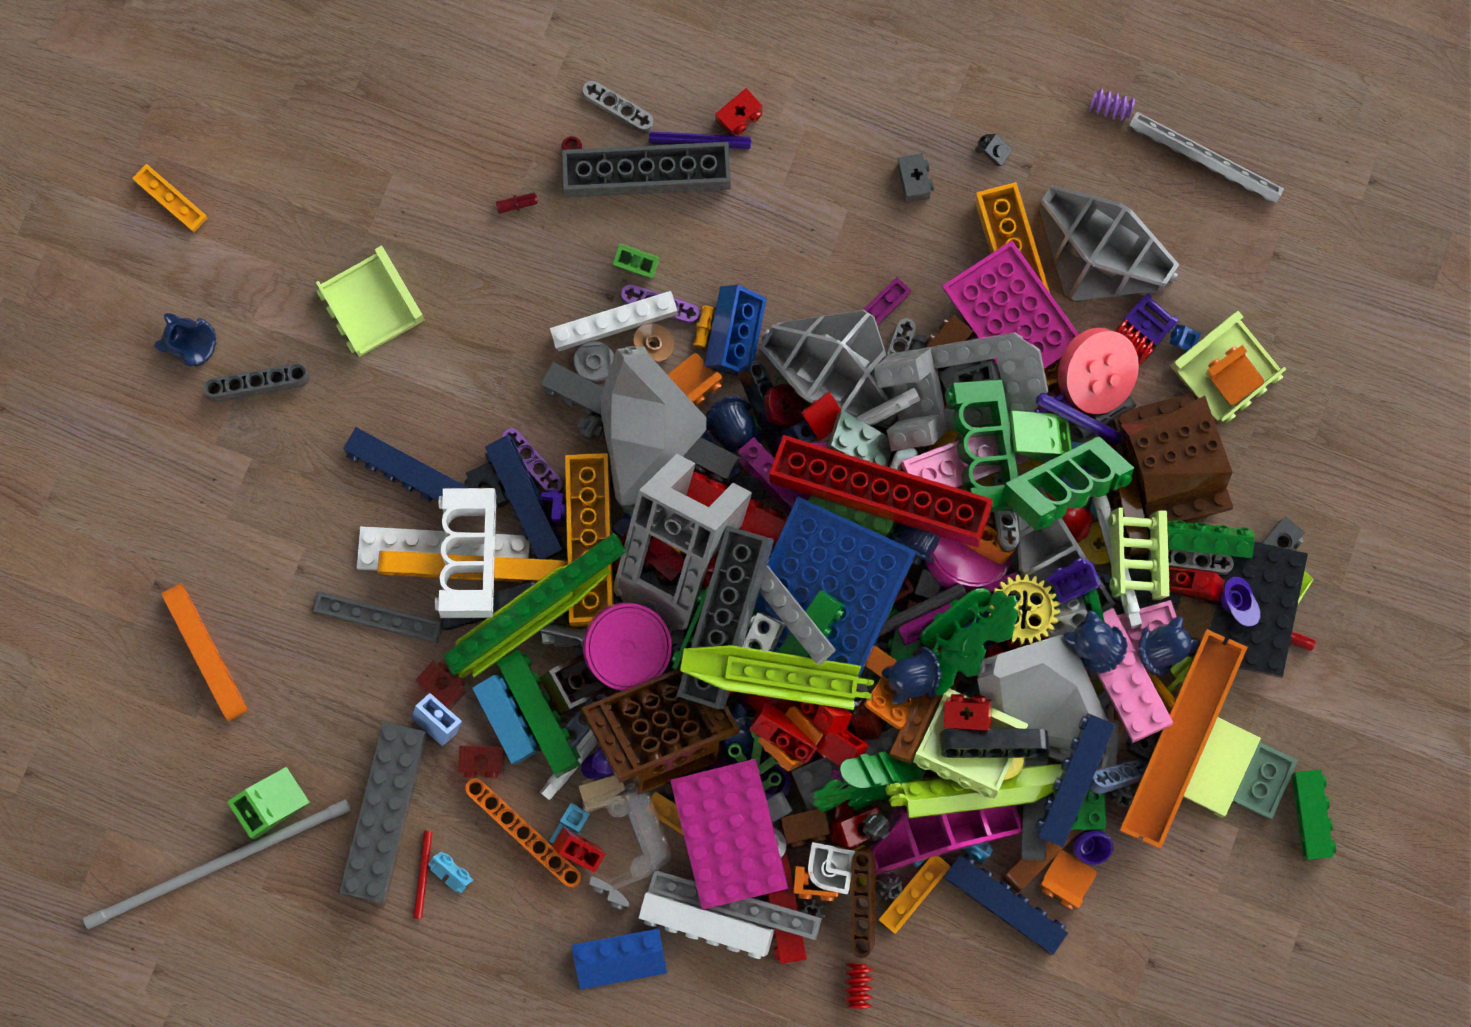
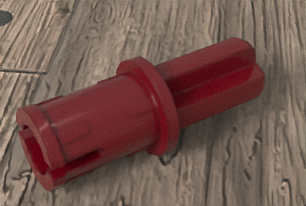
(516, 202)

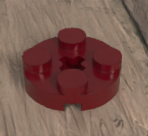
(774, 409)

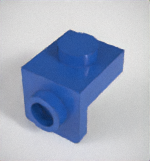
(1184, 337)

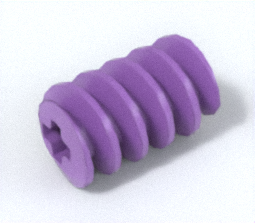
(1113, 105)

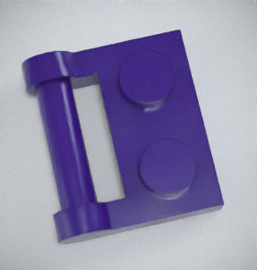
(1147, 323)

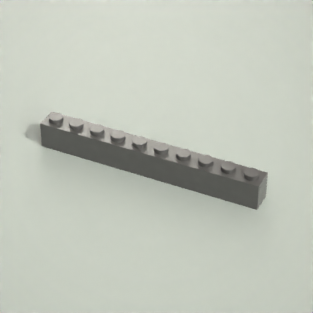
(587, 395)

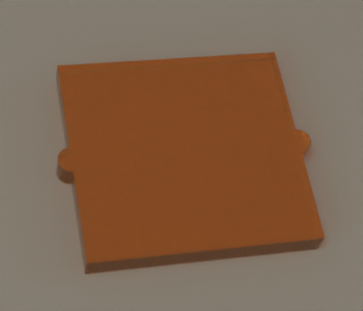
(1196, 616)

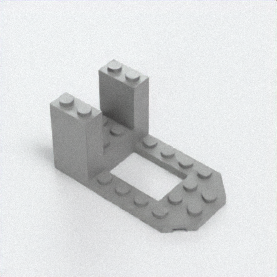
(928, 419)
(683, 523)

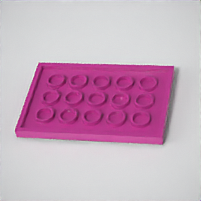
(1008, 297)
(729, 834)

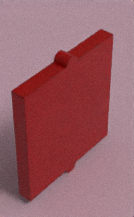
(822, 415)

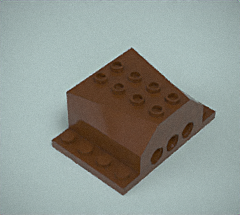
(1177, 458)
(657, 734)

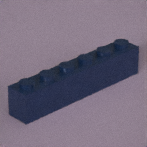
(398, 466)
(525, 498)
(1075, 779)
(1006, 905)

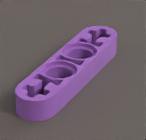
(646, 293)
(534, 460)

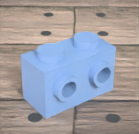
(436, 719)

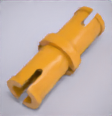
(703, 327)

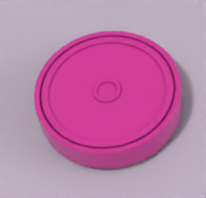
(962, 565)
(626, 645)

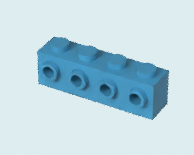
(506, 719)

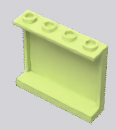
(370, 303)
(1194, 364)
(1221, 767)
(979, 774)

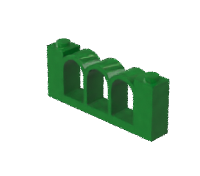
(977, 395)
(1039, 511)

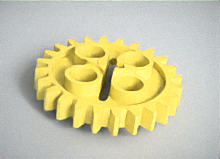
(1043, 612)

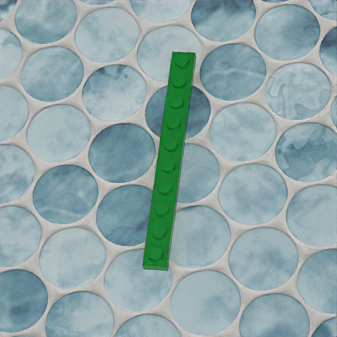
(534, 603)

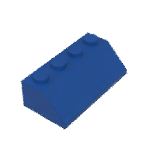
(735, 329)
(619, 958)

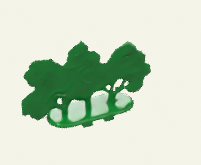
(965, 646)
(866, 781)

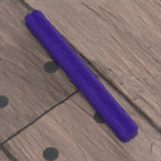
(687, 138)
(1078, 418)

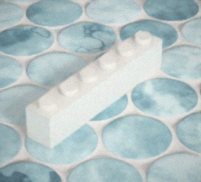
(614, 321)
(707, 924)

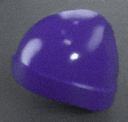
(1093, 847)

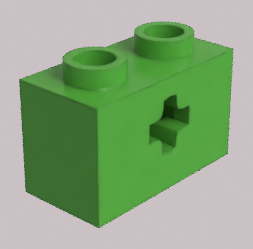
(636, 260)

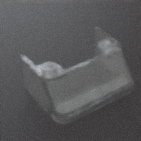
(646, 827)

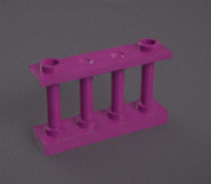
(758, 464)

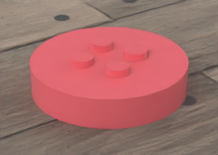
(1098, 370)

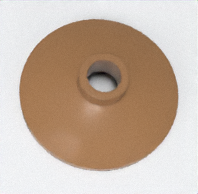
(658, 337)

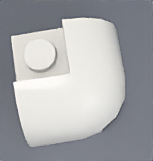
(830, 867)

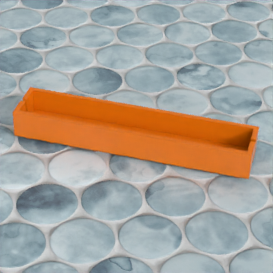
(1183, 742)

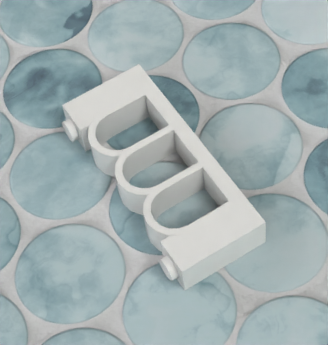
(468, 603)

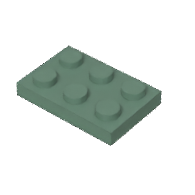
(859, 440)
(1265, 781)

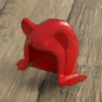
(1077, 520)

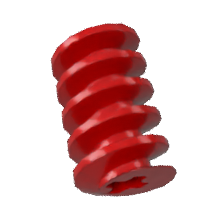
(1143, 350)
(858, 986)

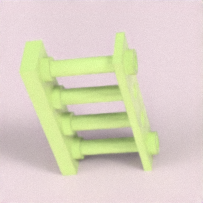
(1159, 554)

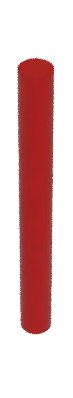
(423, 871)

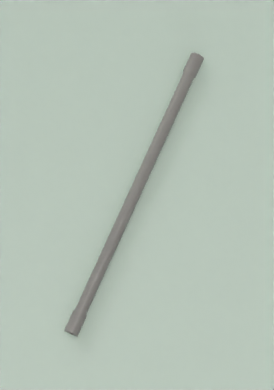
(103, 915)

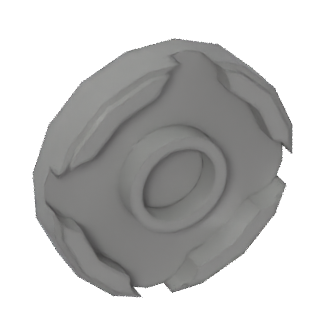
(593, 361)

